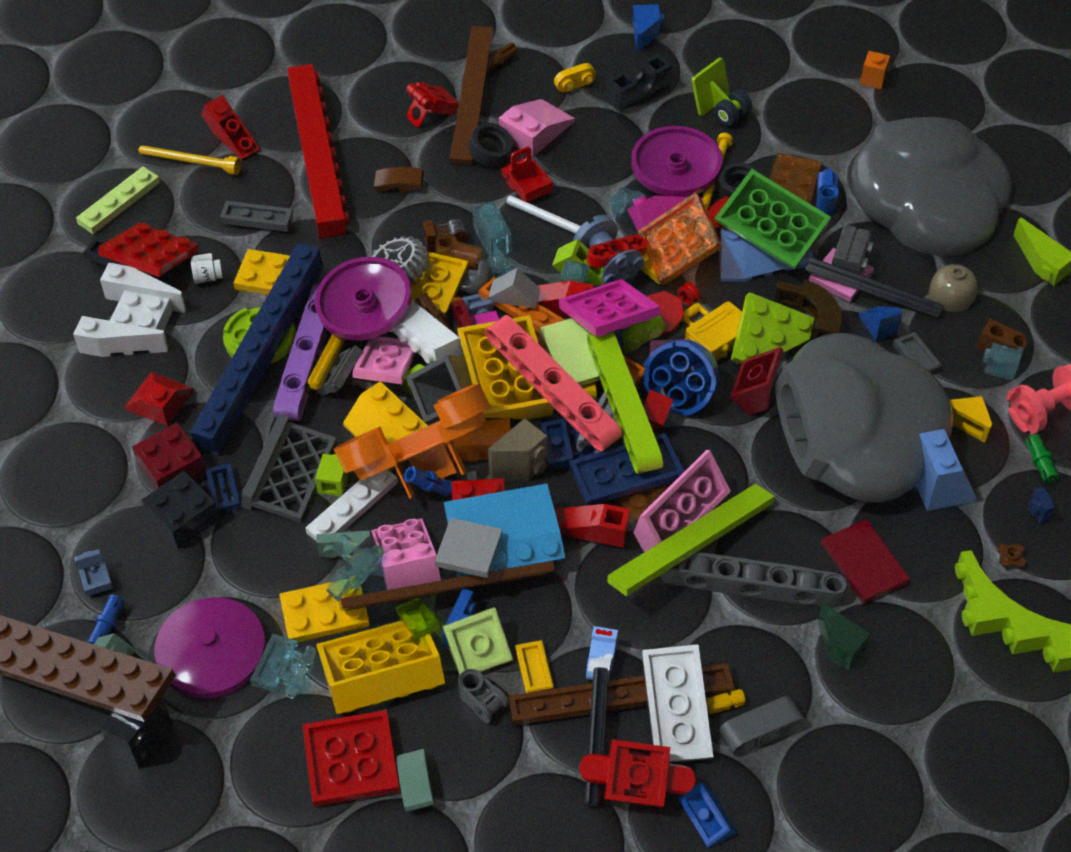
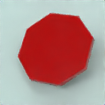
(670, 309)

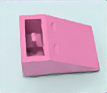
(407, 554)

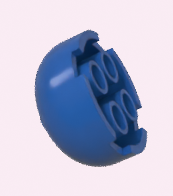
(670, 365)

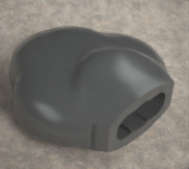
(931, 184)
(858, 415)

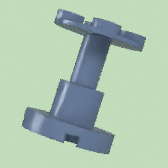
(623, 265)

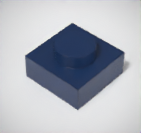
(1041, 505)

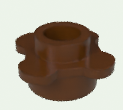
(1008, 561)

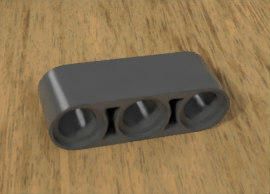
(762, 725)

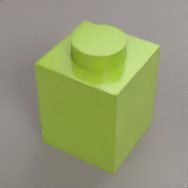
(331, 476)

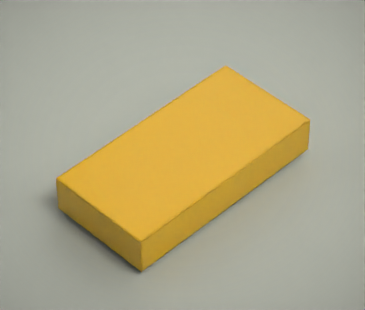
(534, 666)

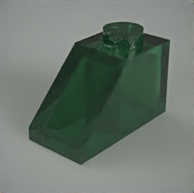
(841, 638)

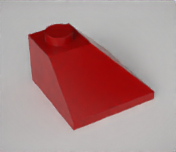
(159, 398)

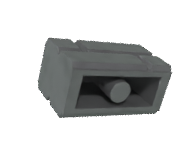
(852, 249)

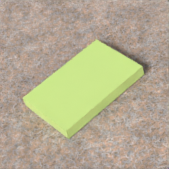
(569, 348)

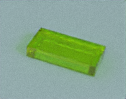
(417, 618)

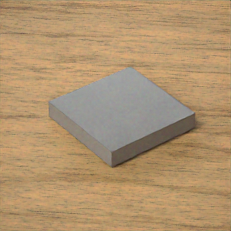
(468, 547)

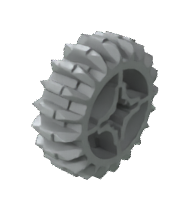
(407, 254)

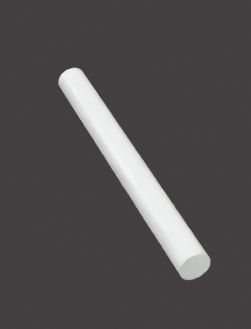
(540, 213)

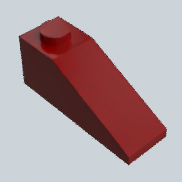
(551, 293)

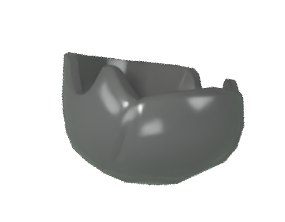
(477, 278)

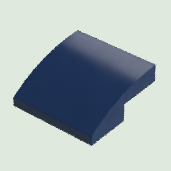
(562, 443)

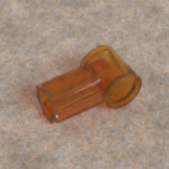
(448, 245)

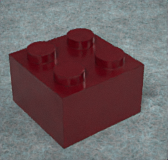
(168, 455)

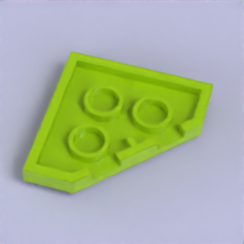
(767, 326)

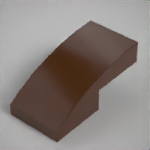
(404, 178)

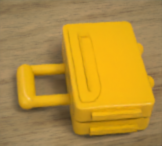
(715, 330)

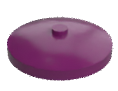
(676, 161)
(363, 298)
(210, 647)

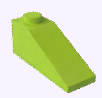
(1043, 253)

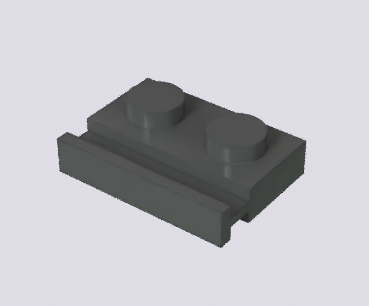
(340, 370)

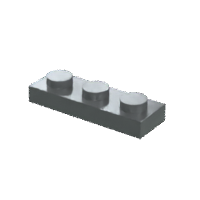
(256, 216)

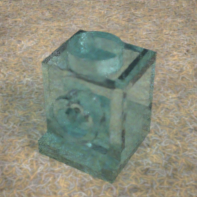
(1002, 361)

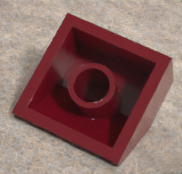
(757, 381)

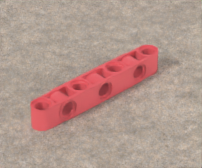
(564, 396)

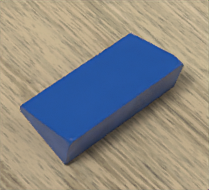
(707, 814)

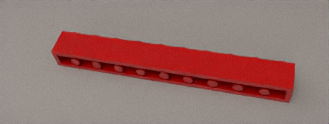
(317, 153)

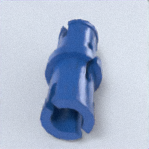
(428, 481)
(107, 619)

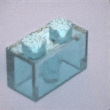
(492, 229)

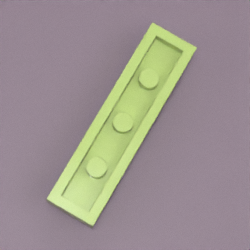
(117, 200)

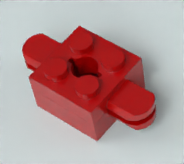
(637, 773)

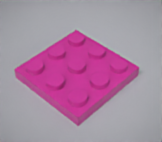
(609, 307)

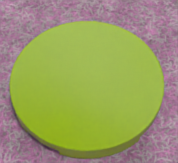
(238, 326)

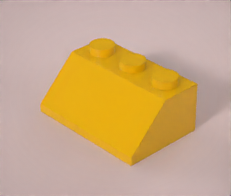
(382, 409)

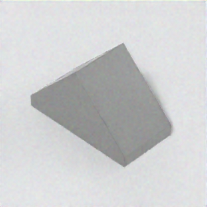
(514, 289)

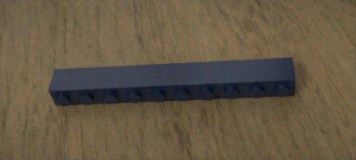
(257, 349)

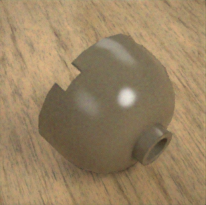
(954, 287)

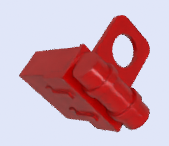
(429, 99)
(526, 177)

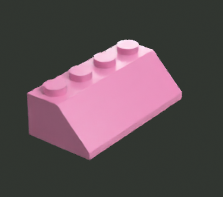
(683, 502)

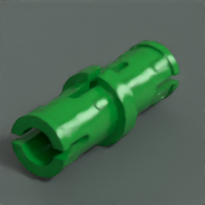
(1042, 459)

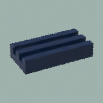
(227, 505)

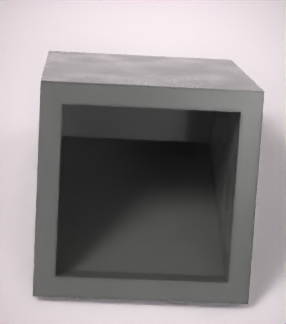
(436, 382)

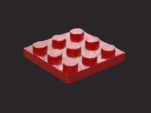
(148, 249)
(350, 758)

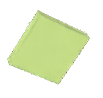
(478, 641)

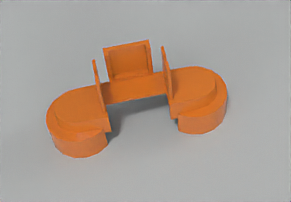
(425, 448)

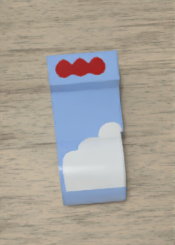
(602, 650)

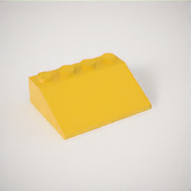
(503, 385)
(378, 666)

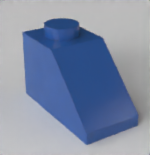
(646, 24)

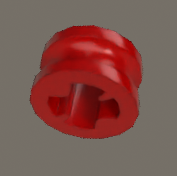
(688, 293)

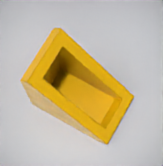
(972, 417)

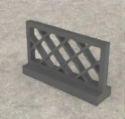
(266, 466)

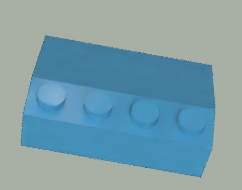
(526, 522)

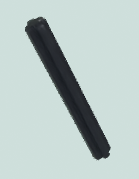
(597, 729)

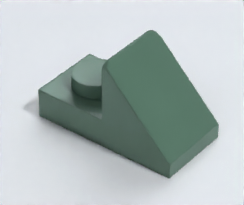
(327, 541)

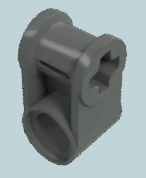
(483, 699)

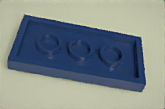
(612, 475)

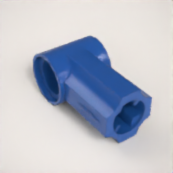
(827, 191)

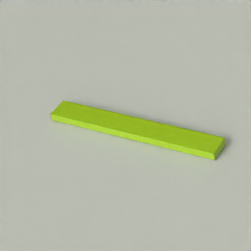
(690, 540)

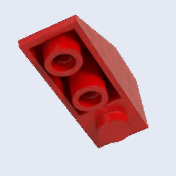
(229, 128)
(595, 523)

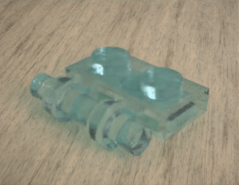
(275, 663)

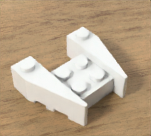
(138, 318)

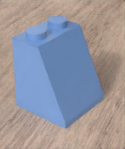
(943, 477)

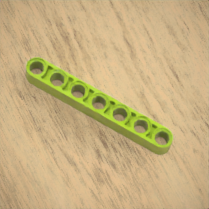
(625, 403)

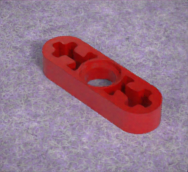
(602, 253)

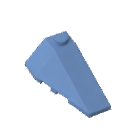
(743, 260)

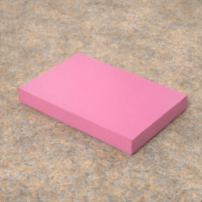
(384, 360)

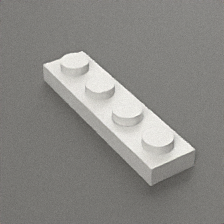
(352, 504)

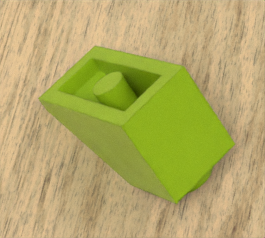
(577, 252)

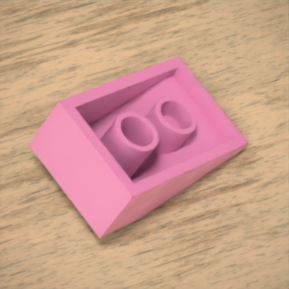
(534, 124)

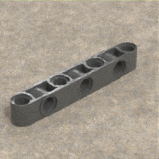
(758, 579)

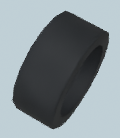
(496, 133)
(730, 172)

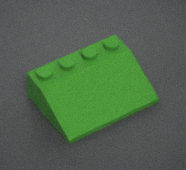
(773, 219)

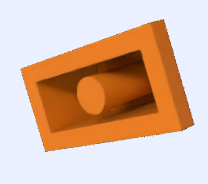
(875, 69)

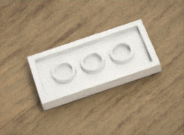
(678, 702)

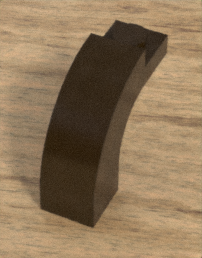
(815, 302)

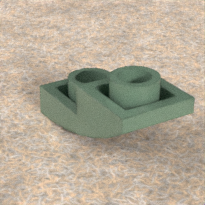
(414, 780)

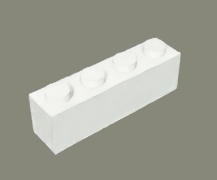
(427, 335)

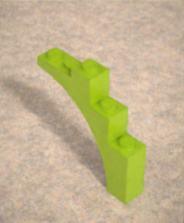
(1023, 630)

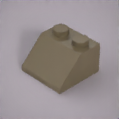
(518, 454)

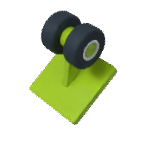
(713, 91)

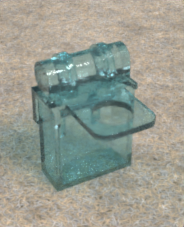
(356, 570)

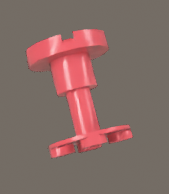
(1031, 407)

